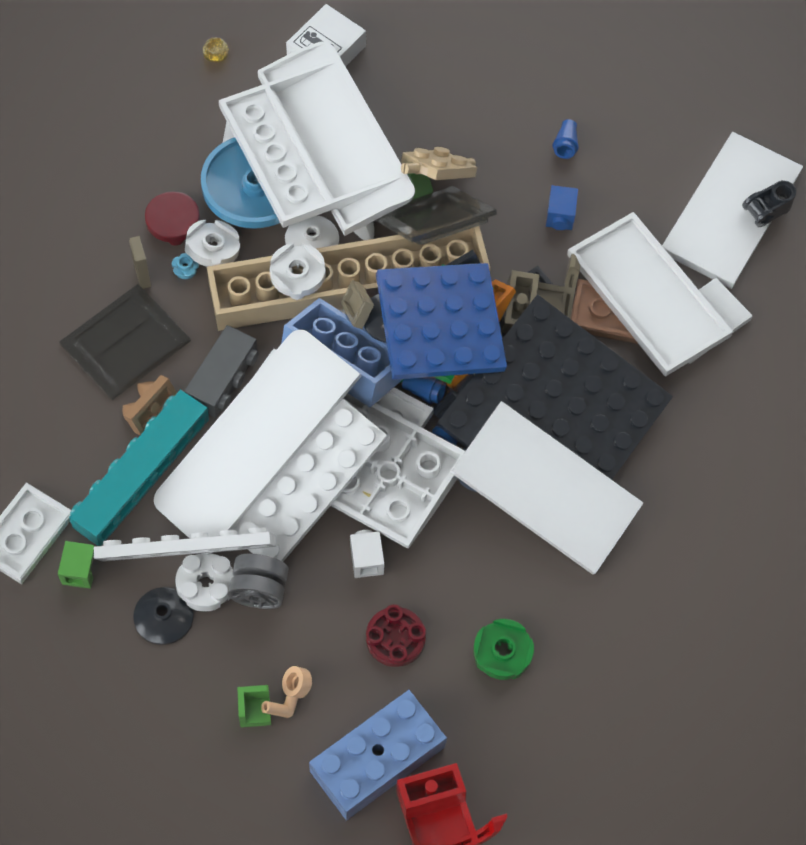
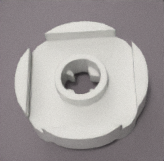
(207, 255)
(297, 284)
(200, 566)

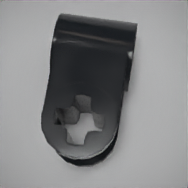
(766, 204)

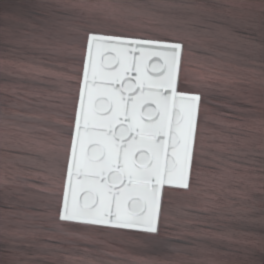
(405, 475)

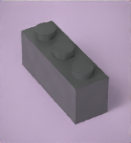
(223, 370)

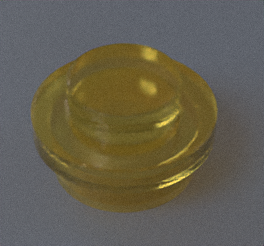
(215, 50)

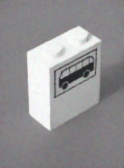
(332, 28)

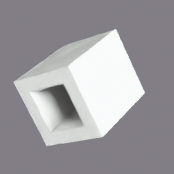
(366, 553)

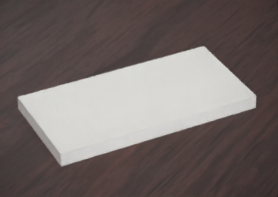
(714, 229)
(650, 294)
(547, 488)

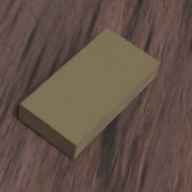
(140, 262)
(357, 304)

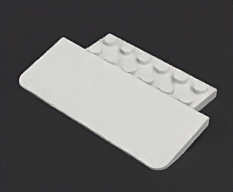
(316, 142)
(275, 451)

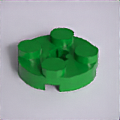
(501, 666)

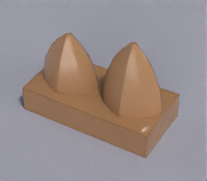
(150, 403)

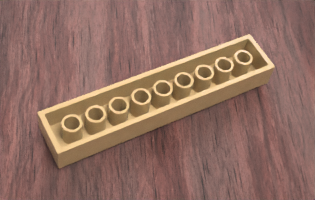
(246, 296)

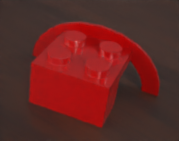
(438, 809)

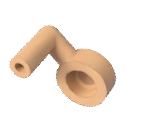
(296, 685)

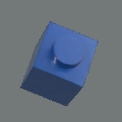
(561, 207)

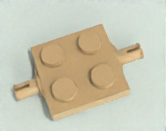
(437, 164)

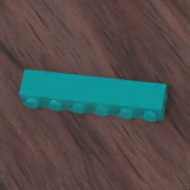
(138, 468)

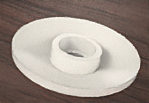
(325, 232)

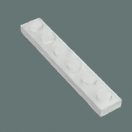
(172, 545)

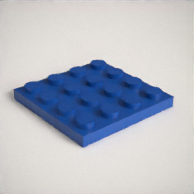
(440, 321)

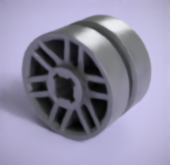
(258, 581)

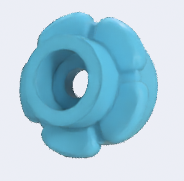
(184, 272)

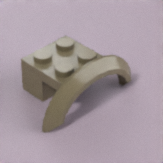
(528, 286)

